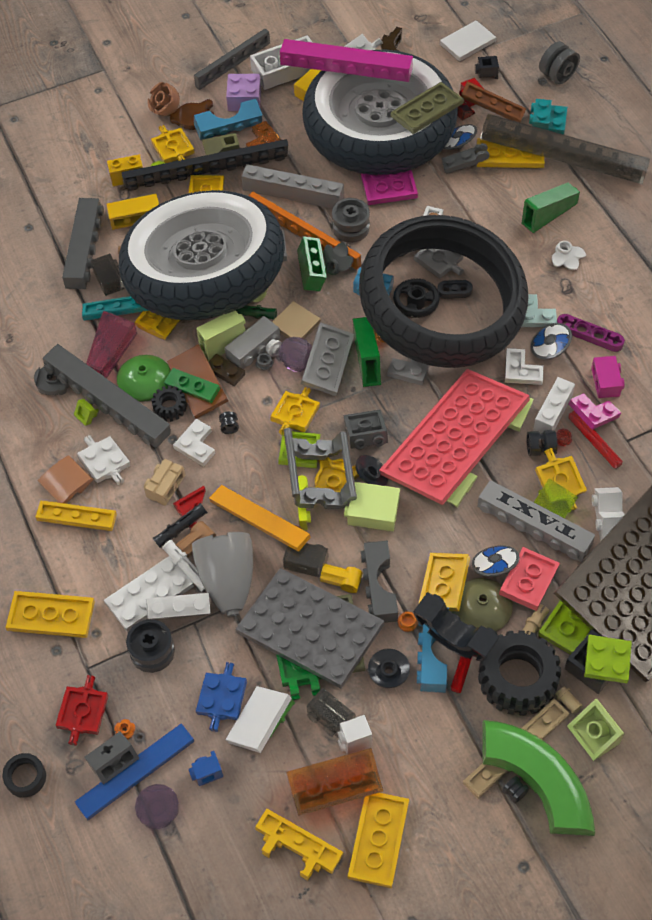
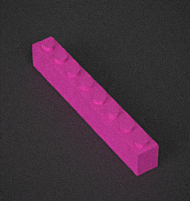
(346, 60)

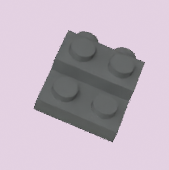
(366, 429)

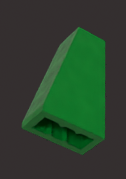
(548, 205)
(367, 352)

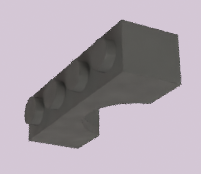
(377, 559)

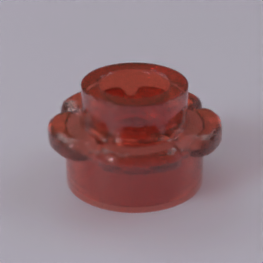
(563, 433)

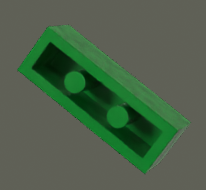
(311, 264)

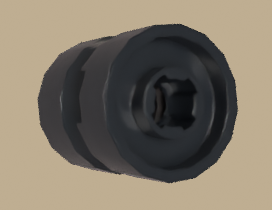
(548, 441)

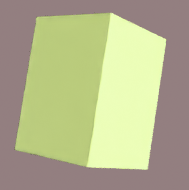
(596, 730)

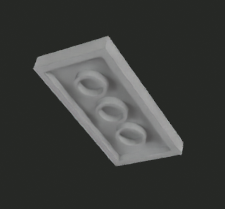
(327, 359)

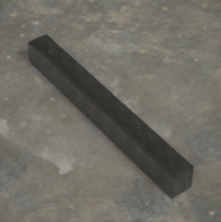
(565, 148)

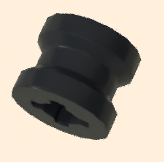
(228, 422)
(515, 789)

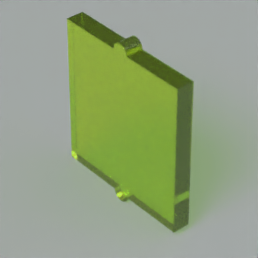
(556, 498)

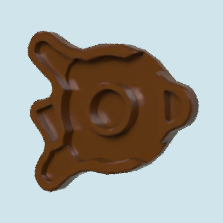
(185, 114)

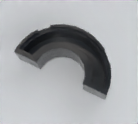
(451, 631)

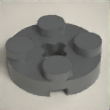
(46, 386)

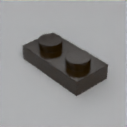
(226, 370)

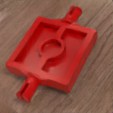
(82, 710)

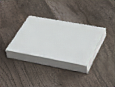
(467, 40)
(258, 719)

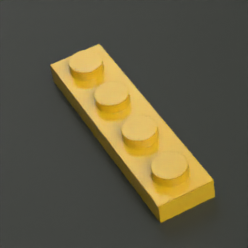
(76, 515)

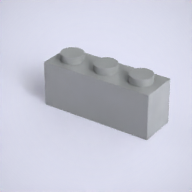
(252, 342)

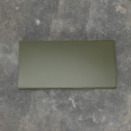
(427, 107)

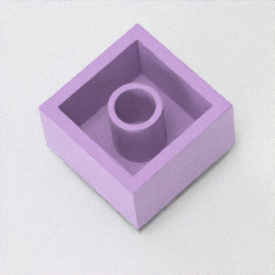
(241, 89)

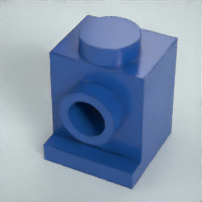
(206, 769)

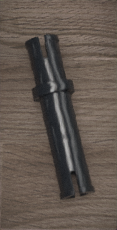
(181, 524)

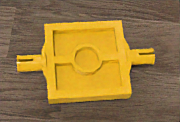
(172, 145)
(295, 411)
(563, 472)

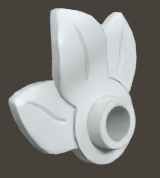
(567, 255)

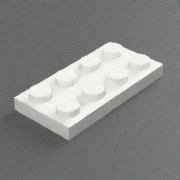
(159, 581)

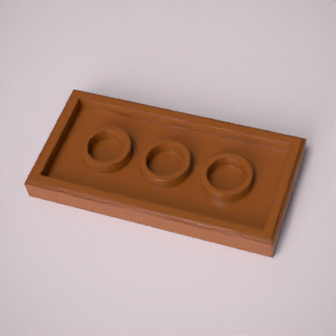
(195, 363)

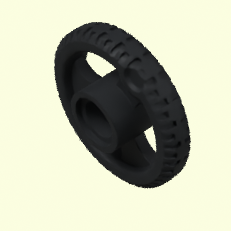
(416, 297)

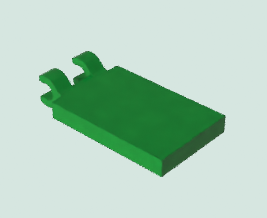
(295, 677)

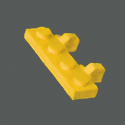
(315, 851)

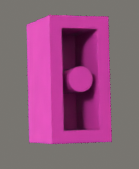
(607, 377)

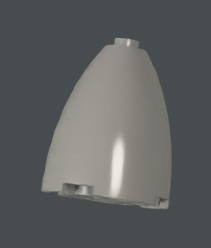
(225, 569)

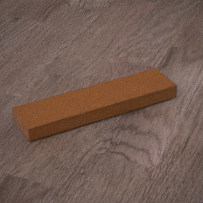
(493, 102)

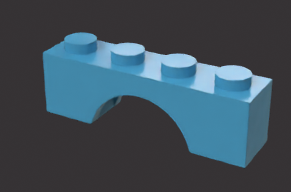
(209, 125)
(433, 672)

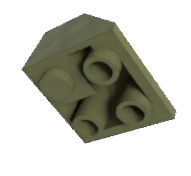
(220, 144)

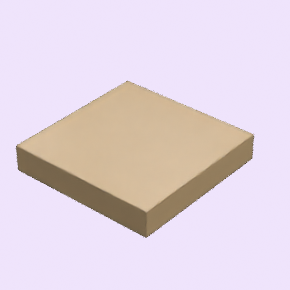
(296, 321)

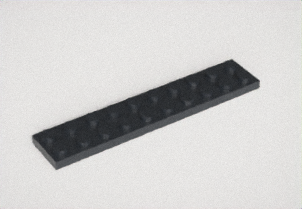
(204, 164)

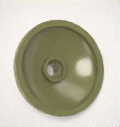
(492, 613)

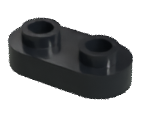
(455, 289)

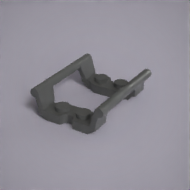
(320, 451)

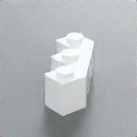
(607, 508)

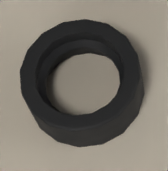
(14, 763)

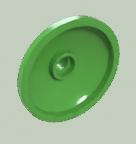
(140, 383)

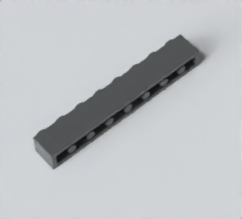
(106, 396)

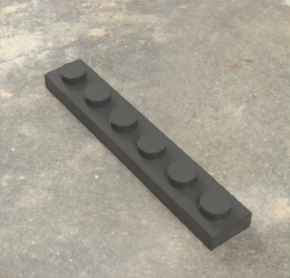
(231, 59)

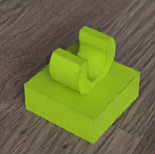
(85, 412)

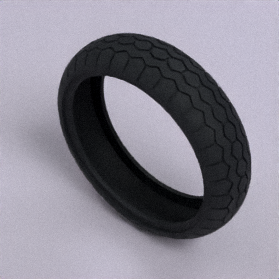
(458, 237)

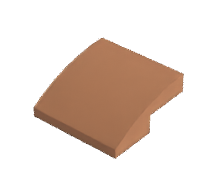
(65, 479)

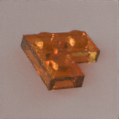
(264, 134)

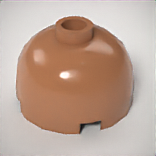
(164, 99)

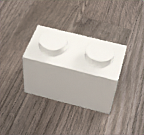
(355, 735)

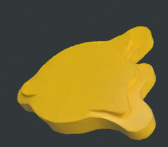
(332, 474)

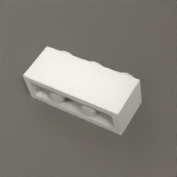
(554, 405)
(178, 606)

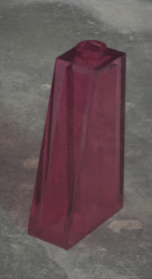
(110, 342)

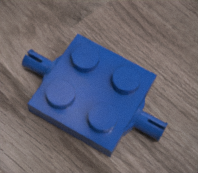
(221, 696)

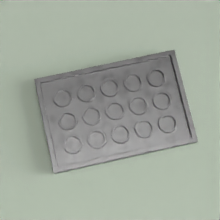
(310, 627)

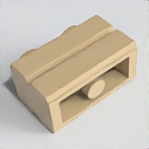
(164, 481)

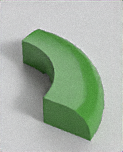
(544, 772)

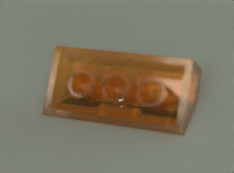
(334, 781)

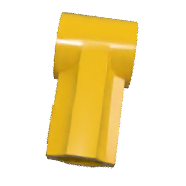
(347, 578)

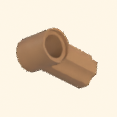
(198, 531)

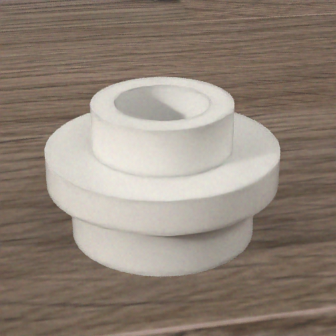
(273, 347)

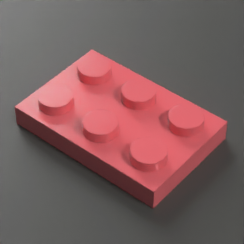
(529, 579)

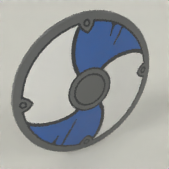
(461, 136)
(551, 341)
(495, 560)

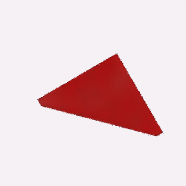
(189, 502)

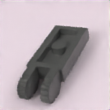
(465, 158)

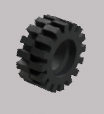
(165, 395)

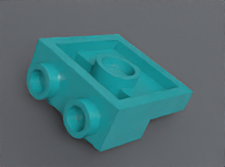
(548, 116)

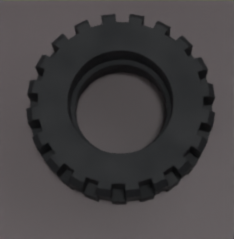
(513, 697)

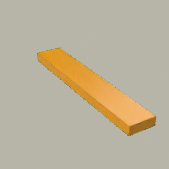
(260, 518)

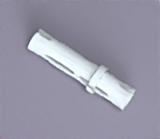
(180, 558)

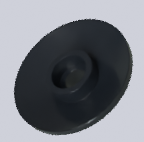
(368, 470)
(389, 659)

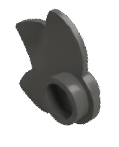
(338, 257)

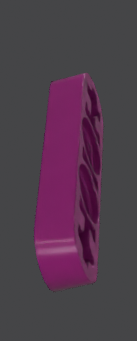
(591, 330)

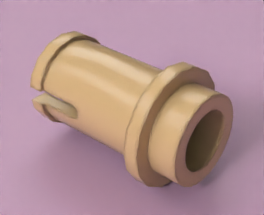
(568, 699)

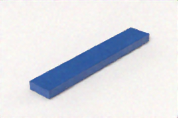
(149, 761)

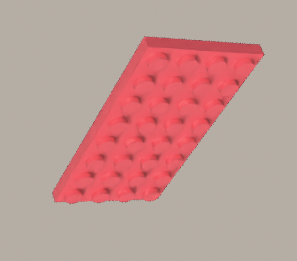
(454, 436)

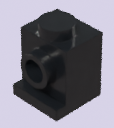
(487, 67)

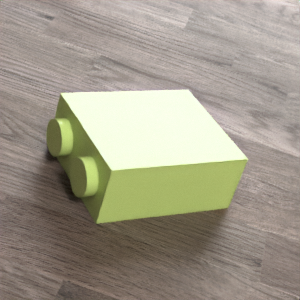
(219, 333)
(374, 507)

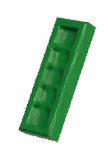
(192, 385)

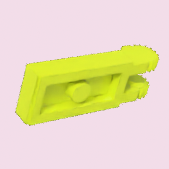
(304, 516)

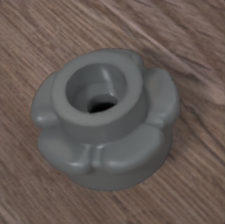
(264, 357)

